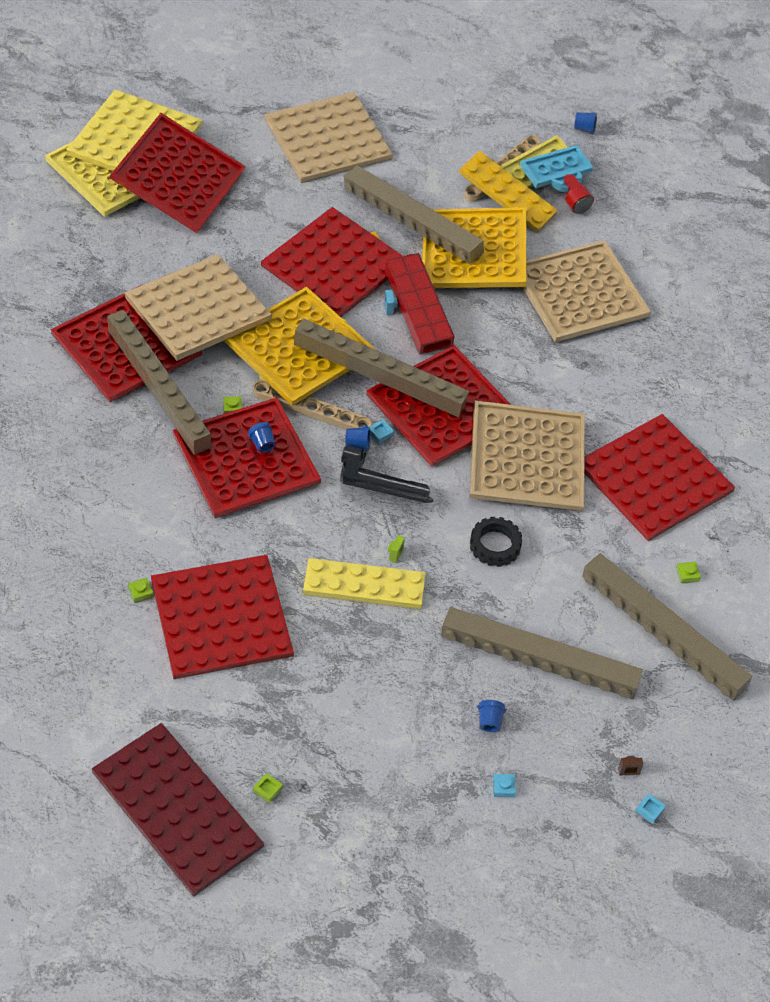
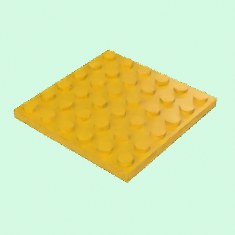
(503, 256)
(272, 351)

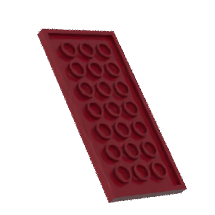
(177, 809)

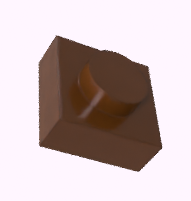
(630, 766)

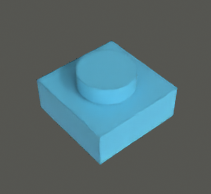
(390, 302)
(381, 431)
(504, 785)
(650, 808)

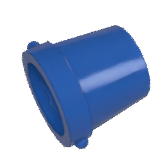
(586, 121)
(262, 437)
(358, 437)
(491, 715)

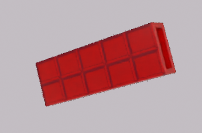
(419, 303)

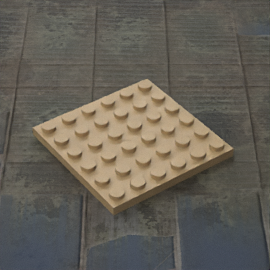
(328, 137)
(582, 291)
(197, 306)
(527, 456)

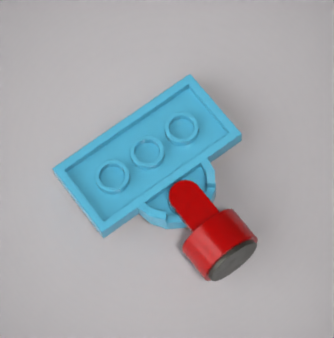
(563, 172)

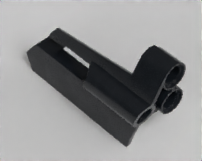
(354, 475)

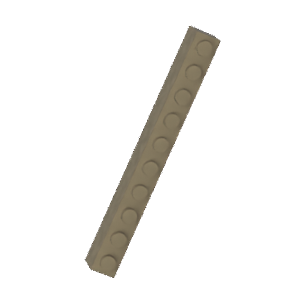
(414, 214)
(381, 367)
(159, 382)
(667, 627)
(541, 652)

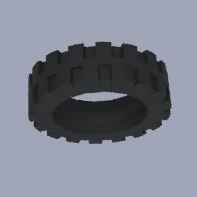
(494, 557)

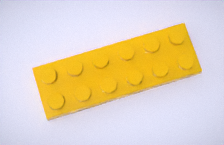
(507, 190)

